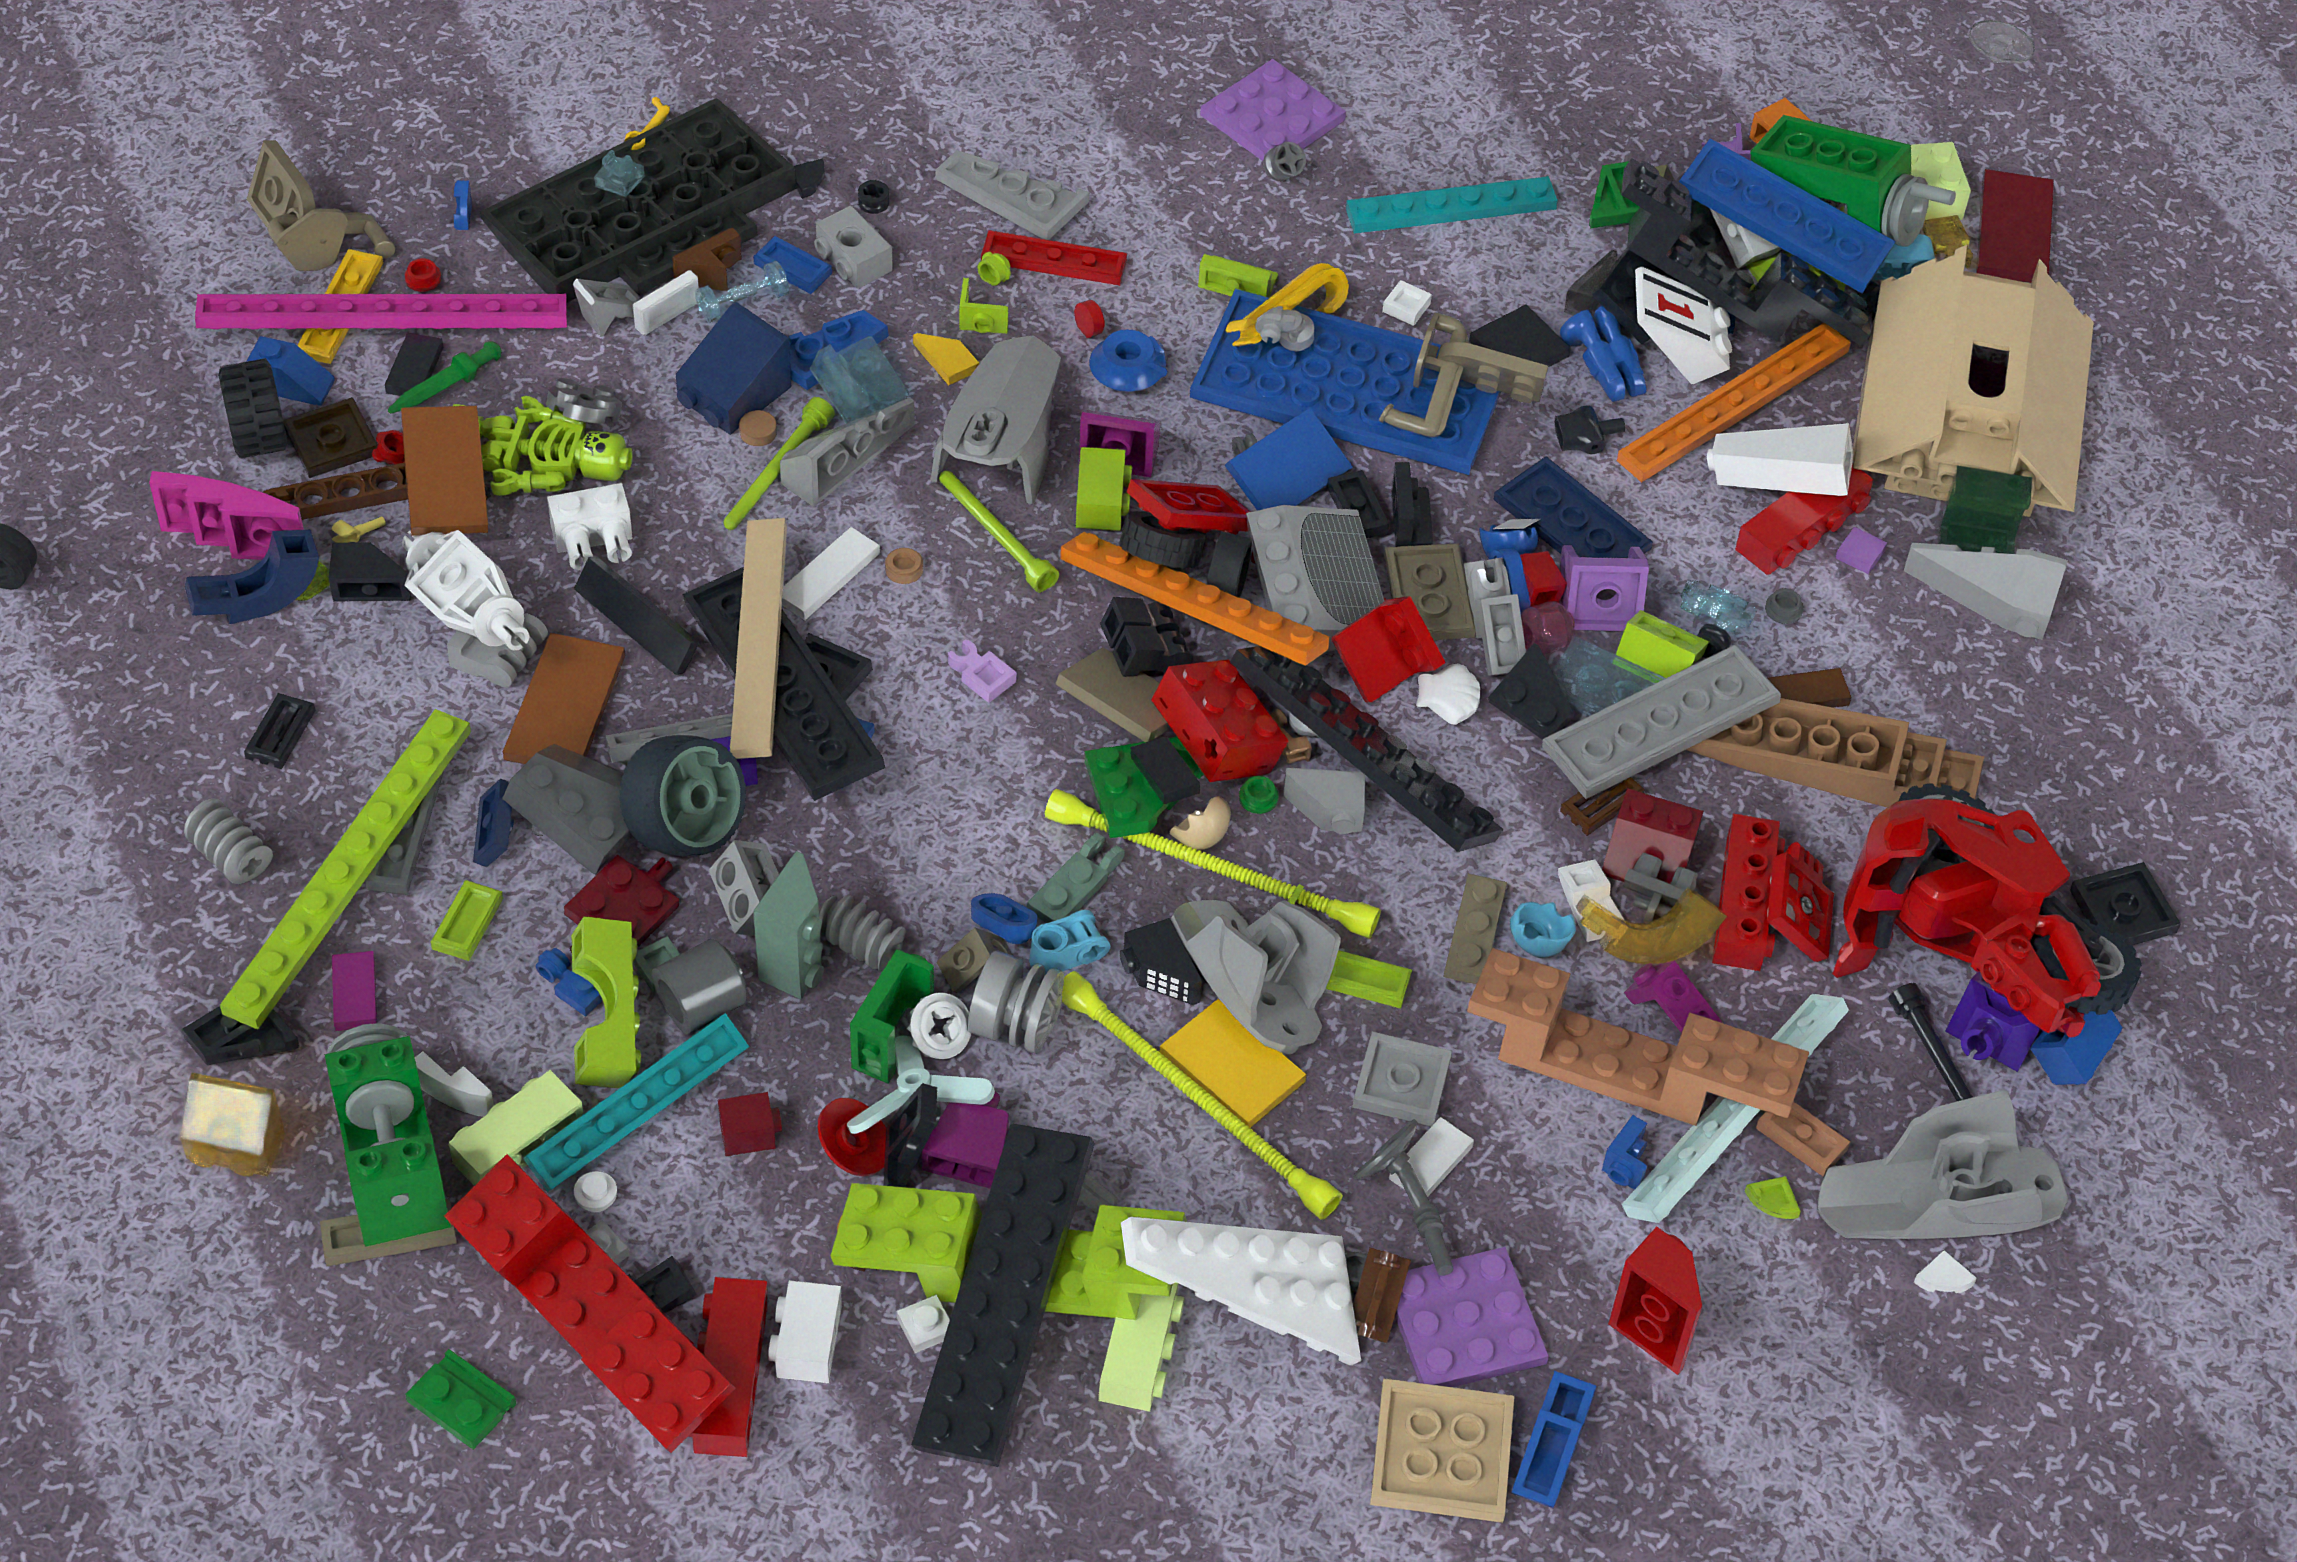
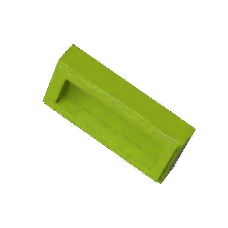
(466, 920)
(1369, 979)

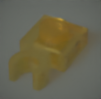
(1948, 235)

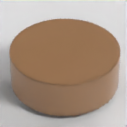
(757, 428)
(904, 565)

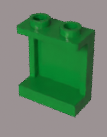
(873, 1027)

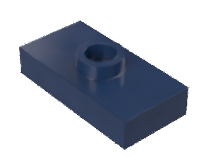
(493, 825)

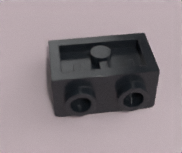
(1410, 509)

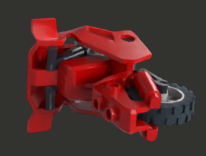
(1981, 895)

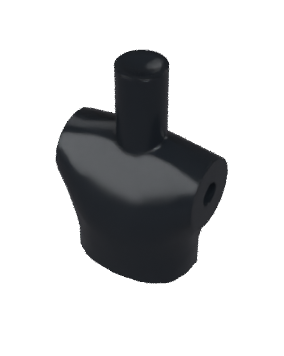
(1584, 431)

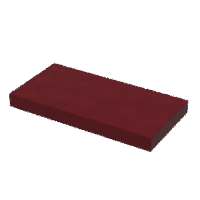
(2014, 225)

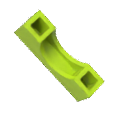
(605, 957)

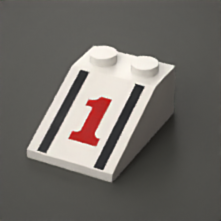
(1683, 325)

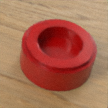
(1089, 318)

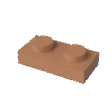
(1805, 1138)

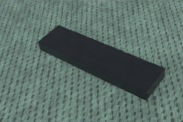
(636, 615)

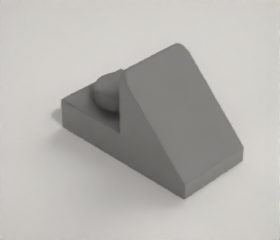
(603, 302)

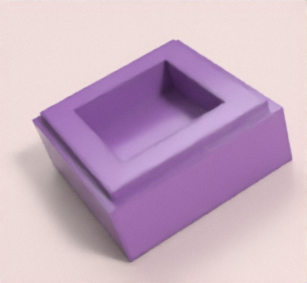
(1861, 550)

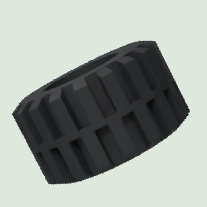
(252, 408)

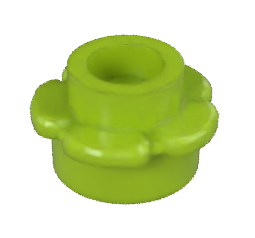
(994, 268)

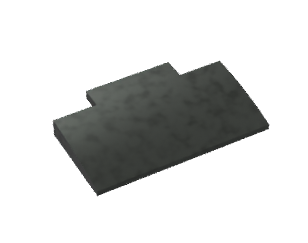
(697, 182)

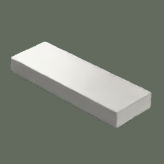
(828, 573)

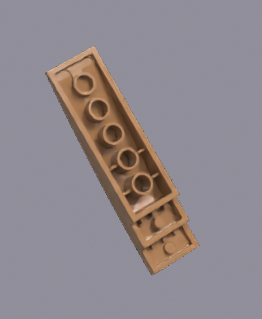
(1842, 752)

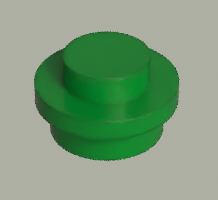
(1258, 795)

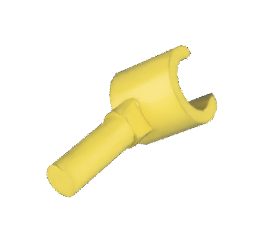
(347, 533)

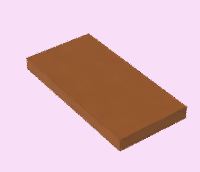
(444, 470)
(565, 697)

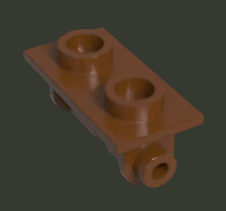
(1379, 1293)

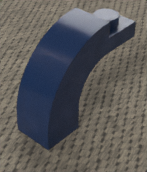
(262, 588)

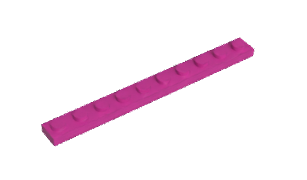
(381, 311)

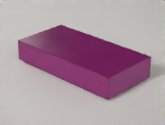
(354, 990)

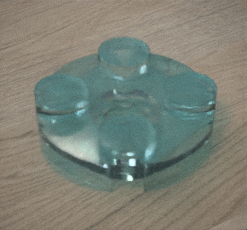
(1717, 603)

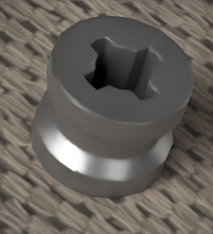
(1288, 154)

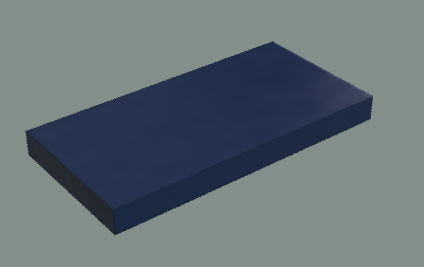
(1569, 513)

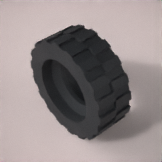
(1152, 542)

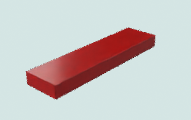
(1057, 257)

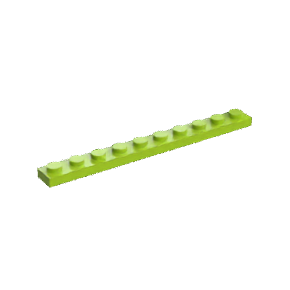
(345, 870)

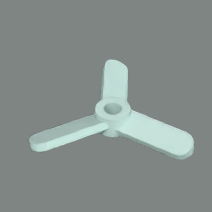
(911, 1076)

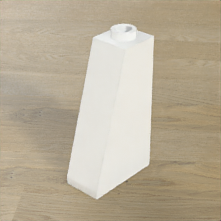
(1785, 459)

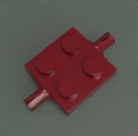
(626, 895)

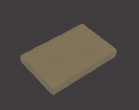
(1436, 584)
(1119, 698)

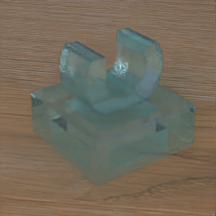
(619, 174)

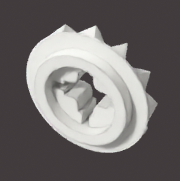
(956, 1030)

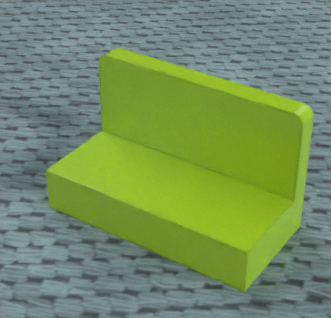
(1227, 275)
(1659, 645)

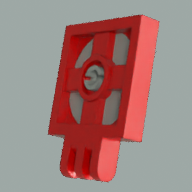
(1800, 902)

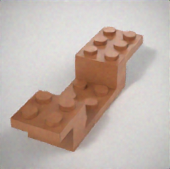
(1626, 1063)

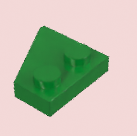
(1609, 204)

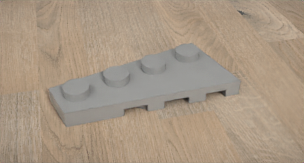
(1012, 194)

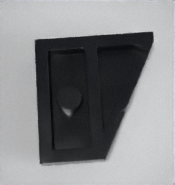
(225, 1040)

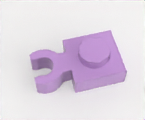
(985, 674)

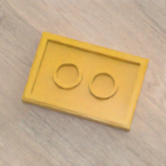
(1232, 1064)

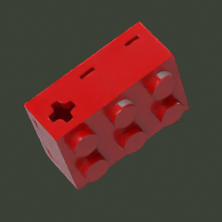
(1219, 720)

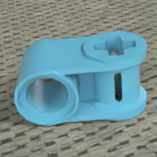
(1069, 941)

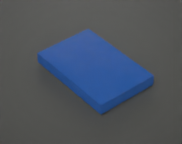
(1289, 463)

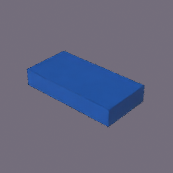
(799, 266)

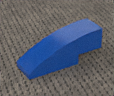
(1554, 1439)

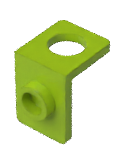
(981, 317)

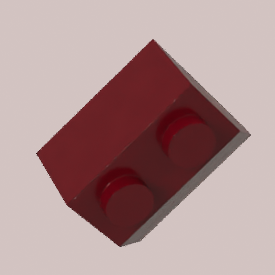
(1652, 828)

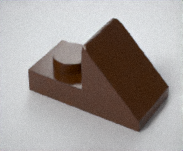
(710, 259)

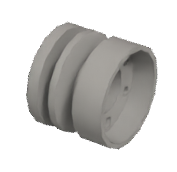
(1008, 999)

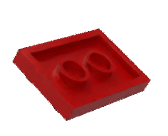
(1190, 506)

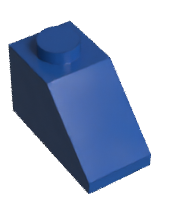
(294, 371)

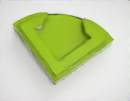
(1774, 1196)

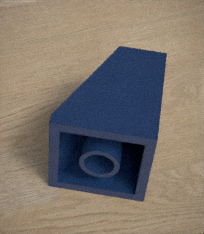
(735, 369)

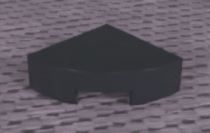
(809, 176)

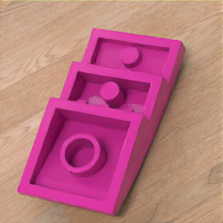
(221, 513)

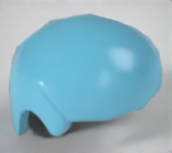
(1541, 929)

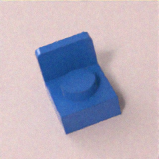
(1624, 1152)

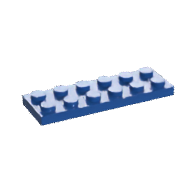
(1786, 215)

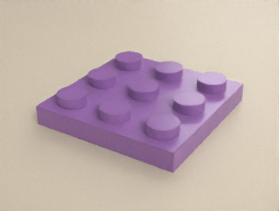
(1272, 109)
(1468, 1321)

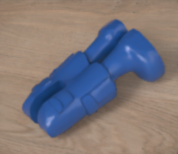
(1610, 363)

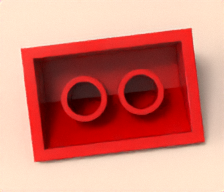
(1659, 1299)

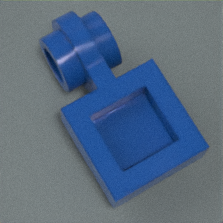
(572, 988)

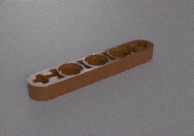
(331, 487)

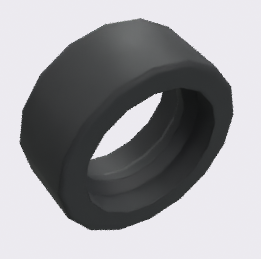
(1230, 563)

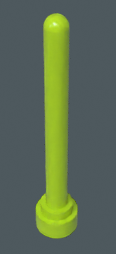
(815, 415)
(1039, 573)

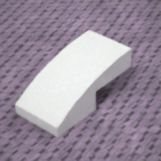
(1589, 880)
(458, 1091)

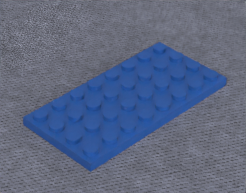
(1346, 382)

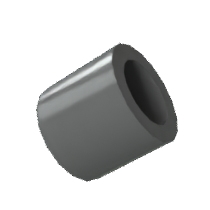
(700, 985)

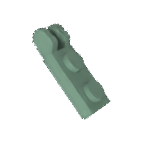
(1075, 881)

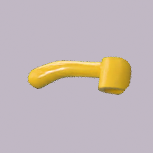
(658, 119)

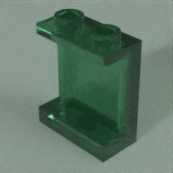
(1984, 509)

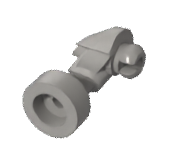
(1288, 327)

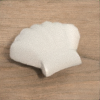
(1450, 693)

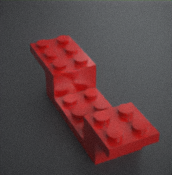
(590, 1303)

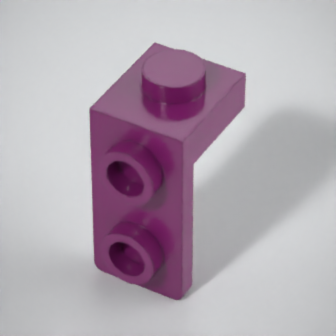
(1671, 990)

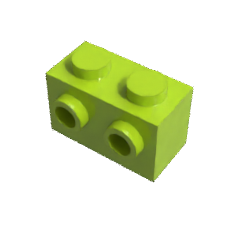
(1101, 488)

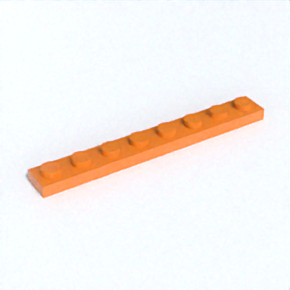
(1733, 402)
(1196, 598)

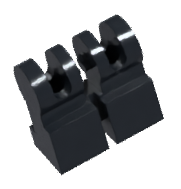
(1143, 636)

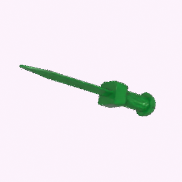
(462, 367)

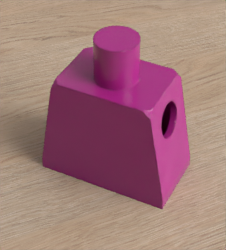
(967, 1142)

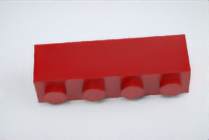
(1798, 523)
(734, 1346)

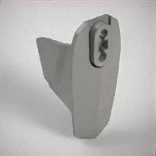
(1004, 412)
(1947, 1179)

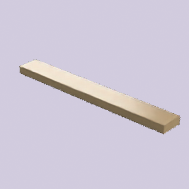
(759, 639)

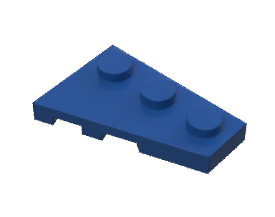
(839, 333)

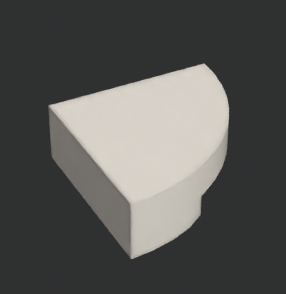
(1945, 1275)

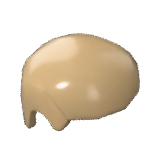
(1204, 828)

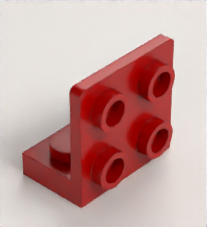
(1387, 647)

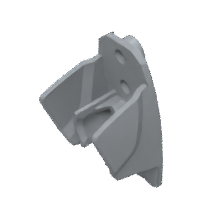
(1263, 970)

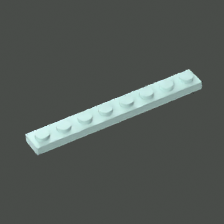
(1724, 1120)

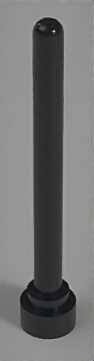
(1908, 1002)

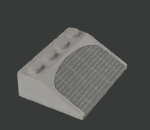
(1314, 565)

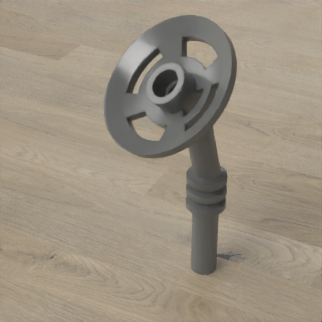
(1428, 1221)

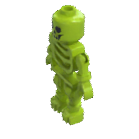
(596, 454)

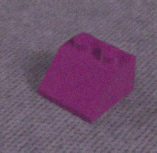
(1134, 435)

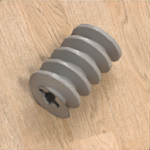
(227, 842)
(859, 933)

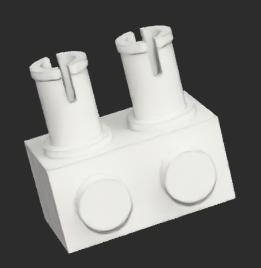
(591, 520)

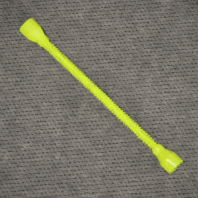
(1355, 916)
(1314, 1192)

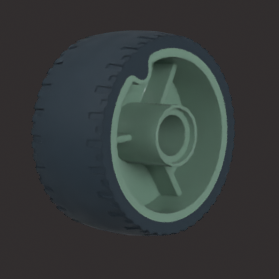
(682, 795)

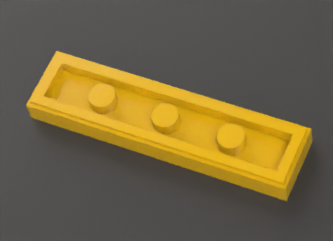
(352, 277)

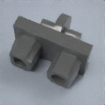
(1643, 881)

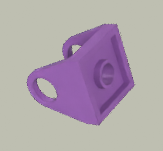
(1590, 575)

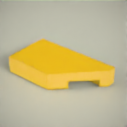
(946, 356)

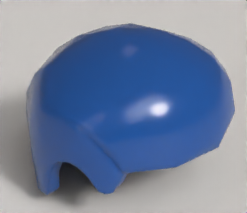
(1522, 540)

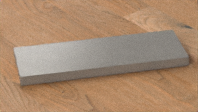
(1661, 721)

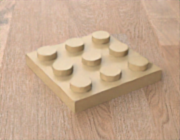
(1442, 1450)

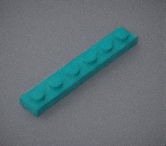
(1451, 204)
(635, 1102)

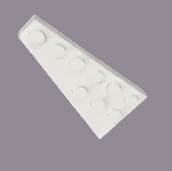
(1264, 1275)

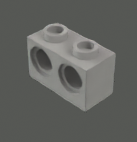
(742, 880)

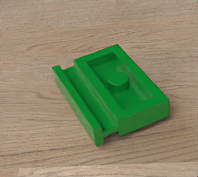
(460, 1399)

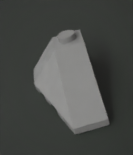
(834, 456)
(2004, 588)

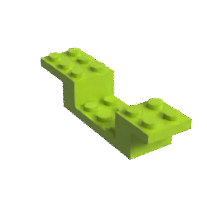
(936, 1232)

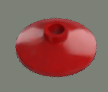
(855, 1153)

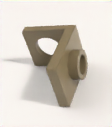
(968, 957)

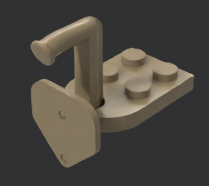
(301, 232)
(1466, 362)

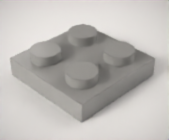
(1402, 1079)

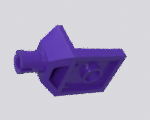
(1991, 1026)

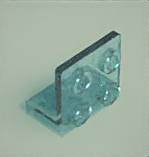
(858, 379)

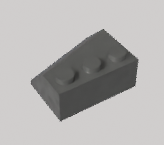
(572, 804)

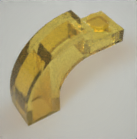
(1659, 941)

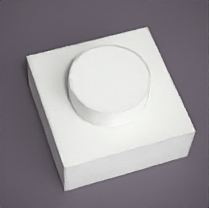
(1407, 303)
(924, 1323)

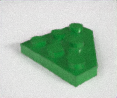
(1124, 793)

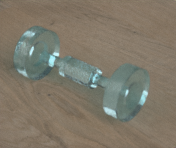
(774, 279)

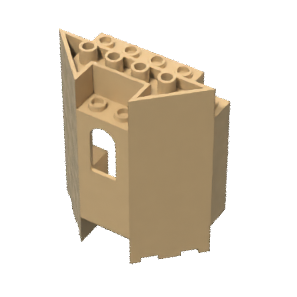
(1915, 392)

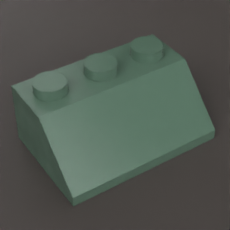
(789, 931)

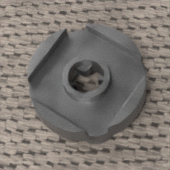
(584, 403)

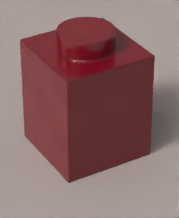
(748, 1123)

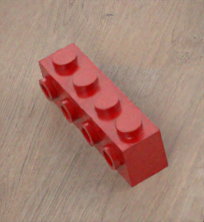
(1745, 892)

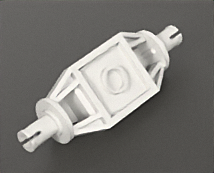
(464, 588)

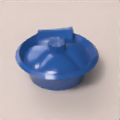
(1128, 361)

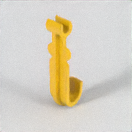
(1292, 295)

